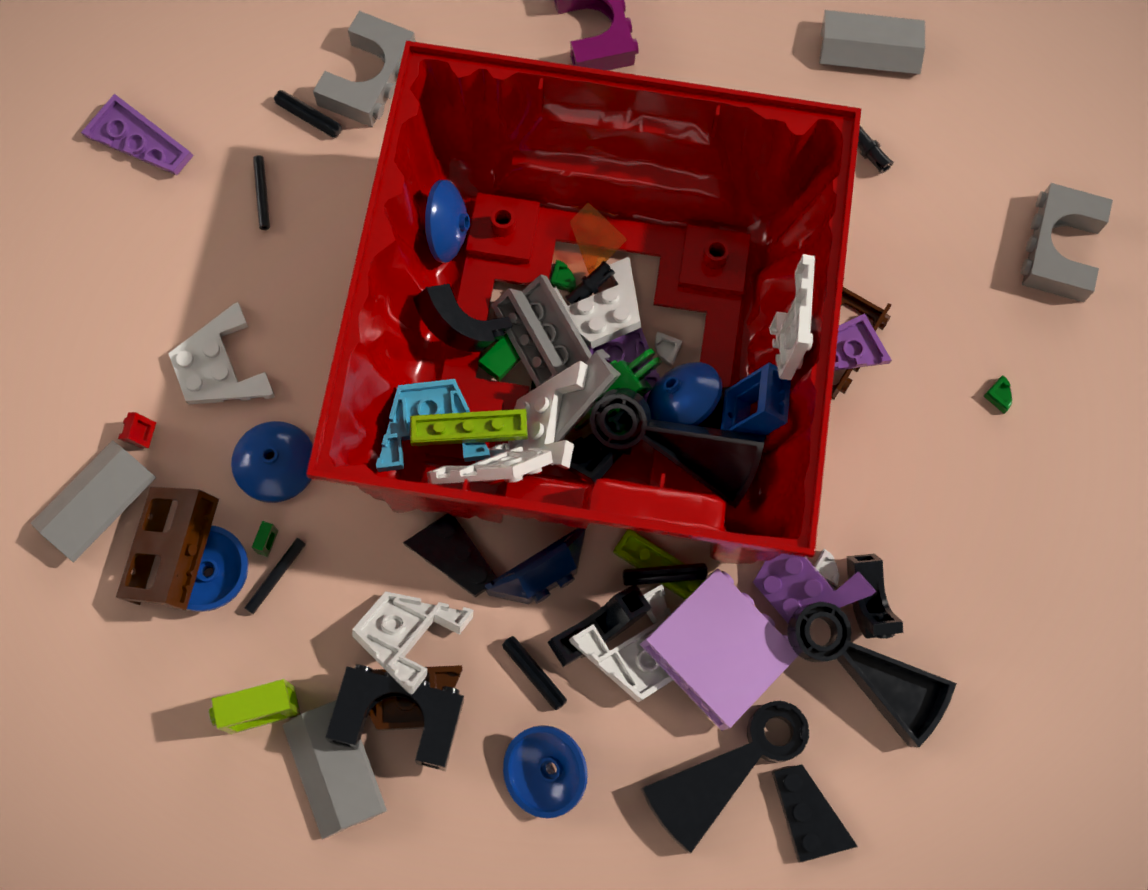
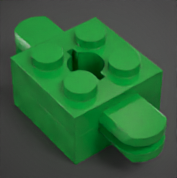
(629, 378)

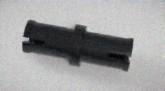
(872, 151)
(590, 283)

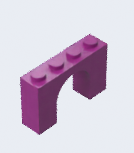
(610, 49)

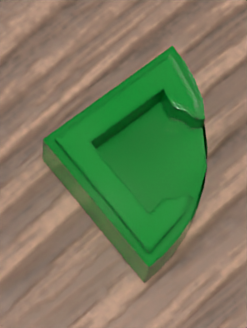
(562, 277)
(1000, 394)

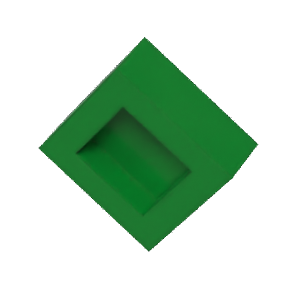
(265, 538)

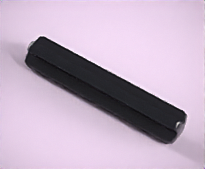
(307, 113)
(665, 574)
(534, 673)

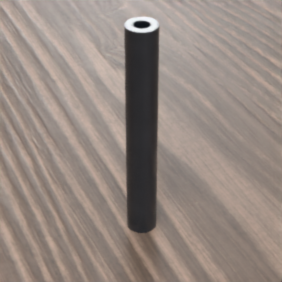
(261, 192)
(275, 576)

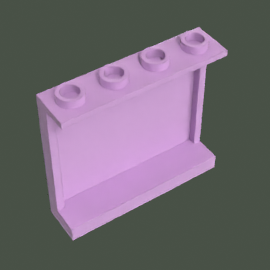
(720, 649)

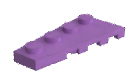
(133, 134)

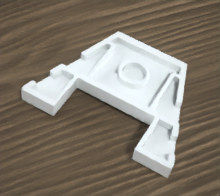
(608, 312)
(794, 327)
(205, 366)
(543, 412)
(502, 464)
(394, 628)
(629, 663)

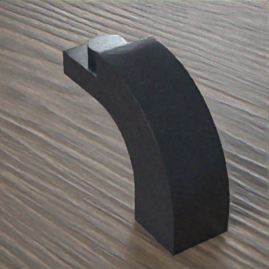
(452, 325)
(873, 612)
(610, 621)

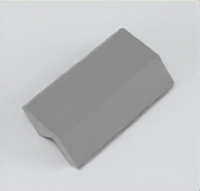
(872, 42)
(541, 330)
(578, 403)
(93, 501)
(333, 776)

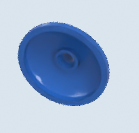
(445, 221)
(685, 394)
(283, 474)
(230, 570)
(530, 774)

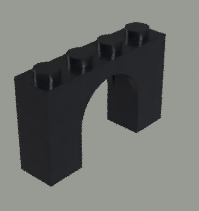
(365, 689)

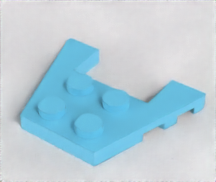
(423, 399)

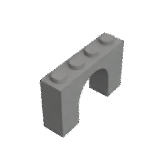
(366, 99)
(1045, 265)

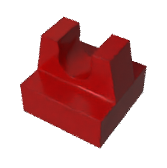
(137, 430)

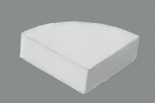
(667, 348)
(827, 567)

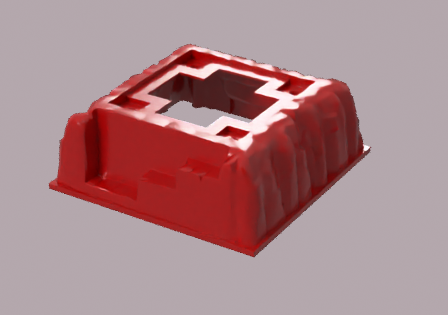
(680, 179)

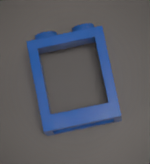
(772, 398)

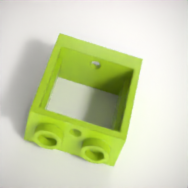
(254, 707)

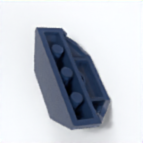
(541, 572)

